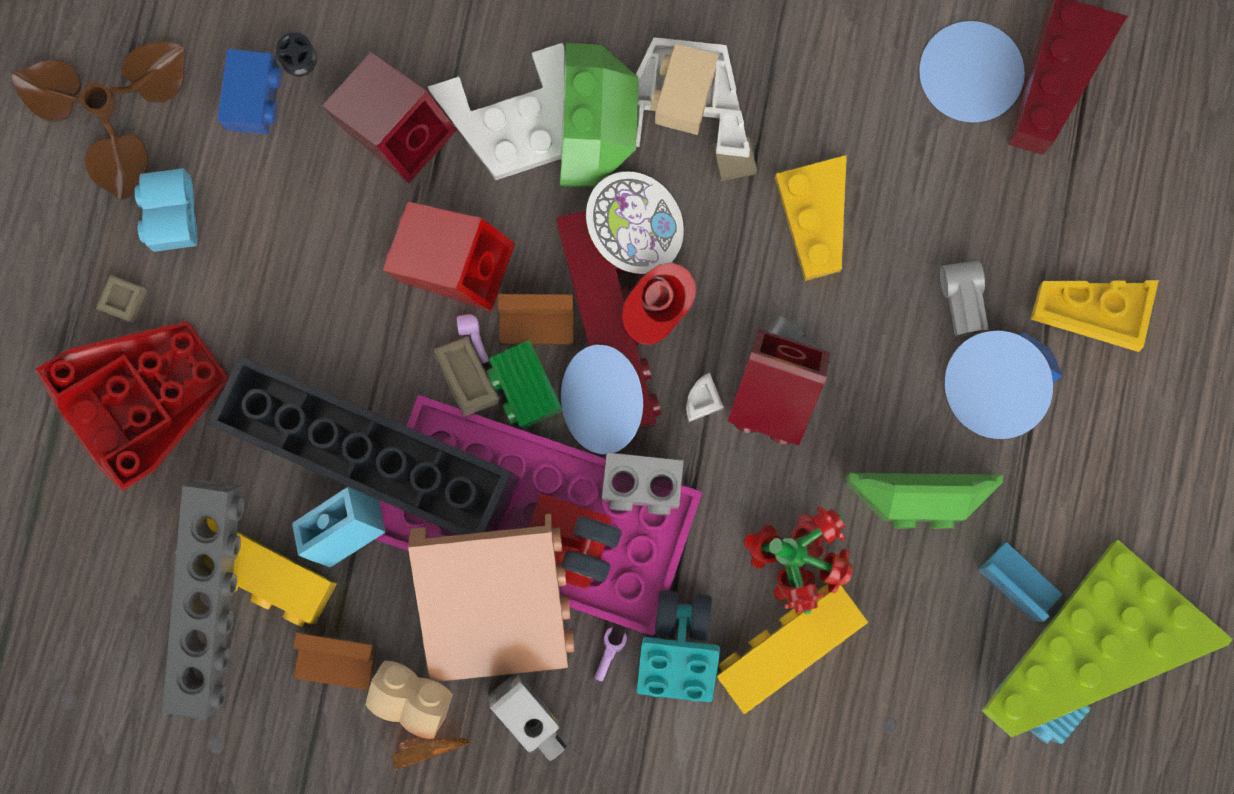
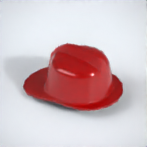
(658, 303)

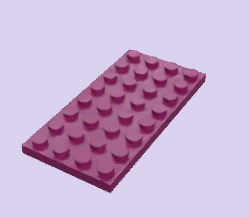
(648, 543)

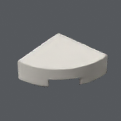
(703, 399)

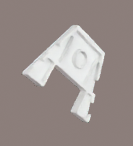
(722, 98)
(516, 131)

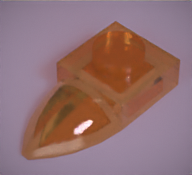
(414, 750)

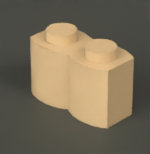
(404, 698)

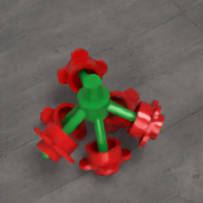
(793, 552)

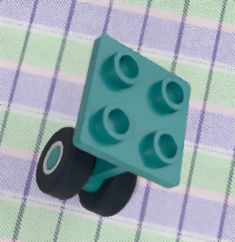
(679, 667)

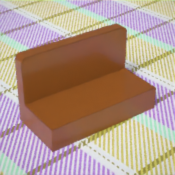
(537, 318)
(334, 661)

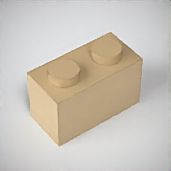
(685, 88)

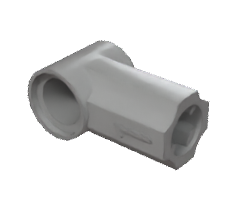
(964, 287)

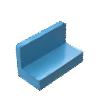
(1020, 582)

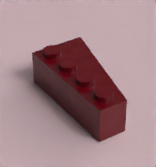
(1064, 61)

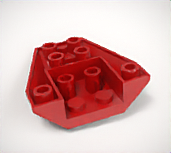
(134, 396)

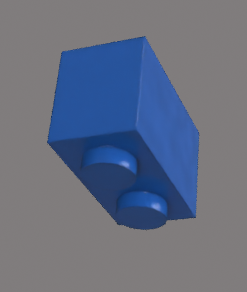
(249, 92)

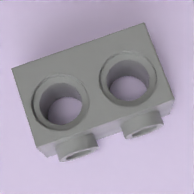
(643, 472)

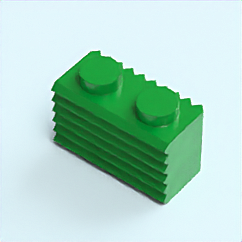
(524, 385)

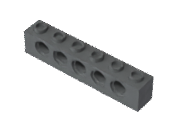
(182, 689)

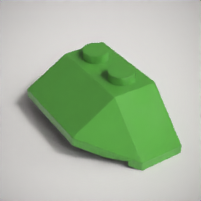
(597, 115)
(923, 497)

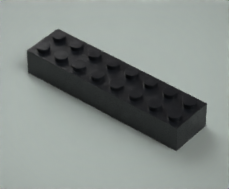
(363, 450)

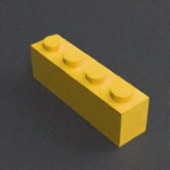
(278, 581)
(789, 649)

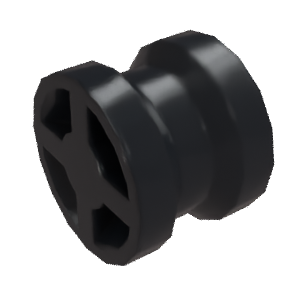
(292, 46)

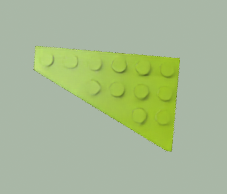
(1105, 638)

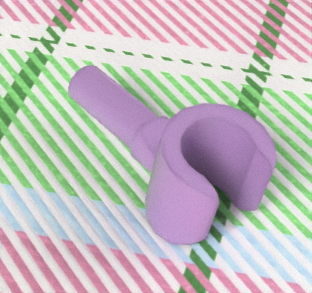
(469, 325)
(608, 655)

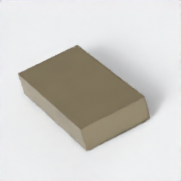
(465, 376)

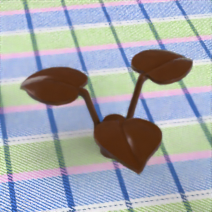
(115, 163)

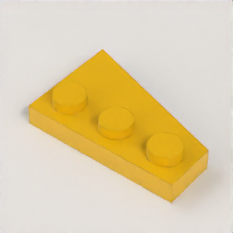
(815, 214)
(1102, 311)

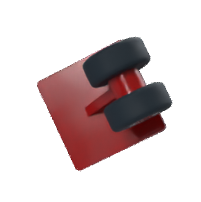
(582, 536)

